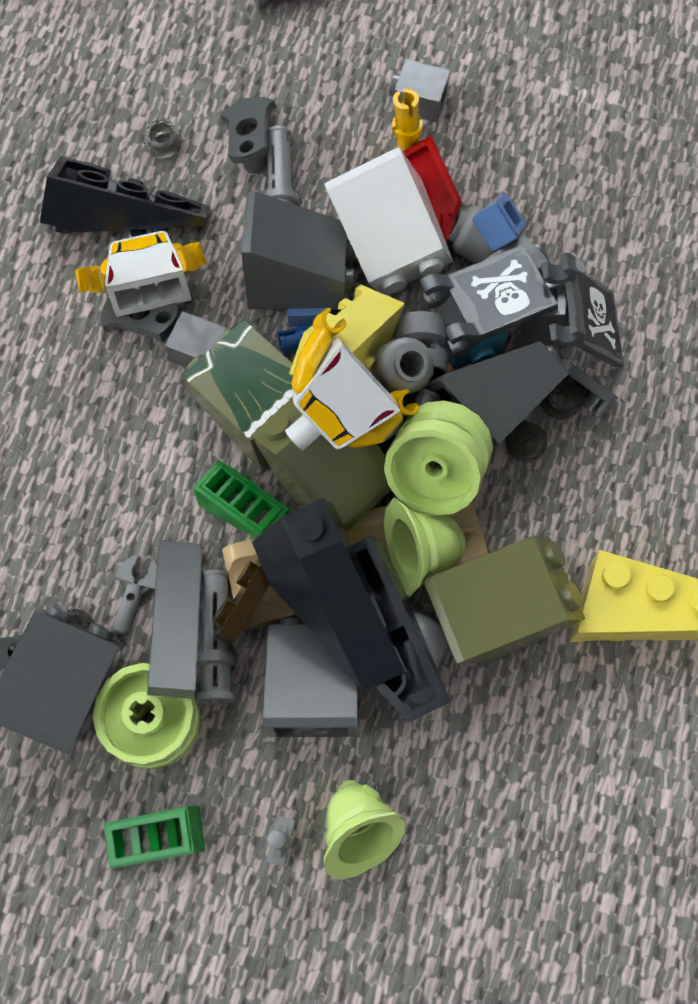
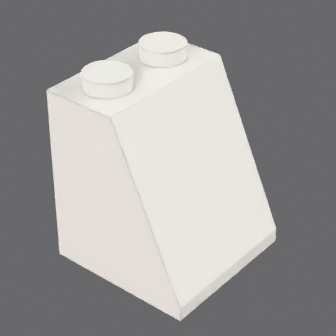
(389, 221)

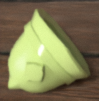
(421, 544)
(359, 830)

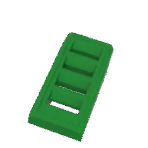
(219, 486)
(190, 829)

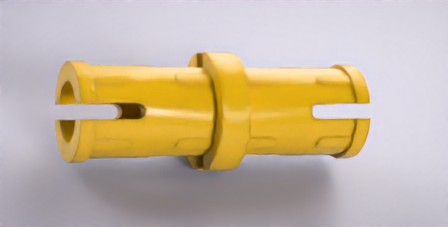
(407, 122)

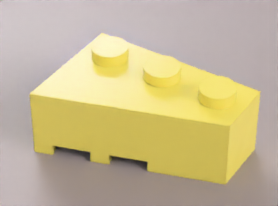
(369, 321)
(636, 602)

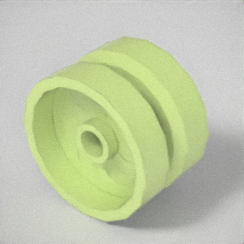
(439, 458)
(121, 727)

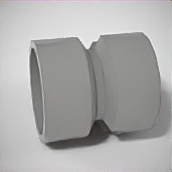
(430, 330)

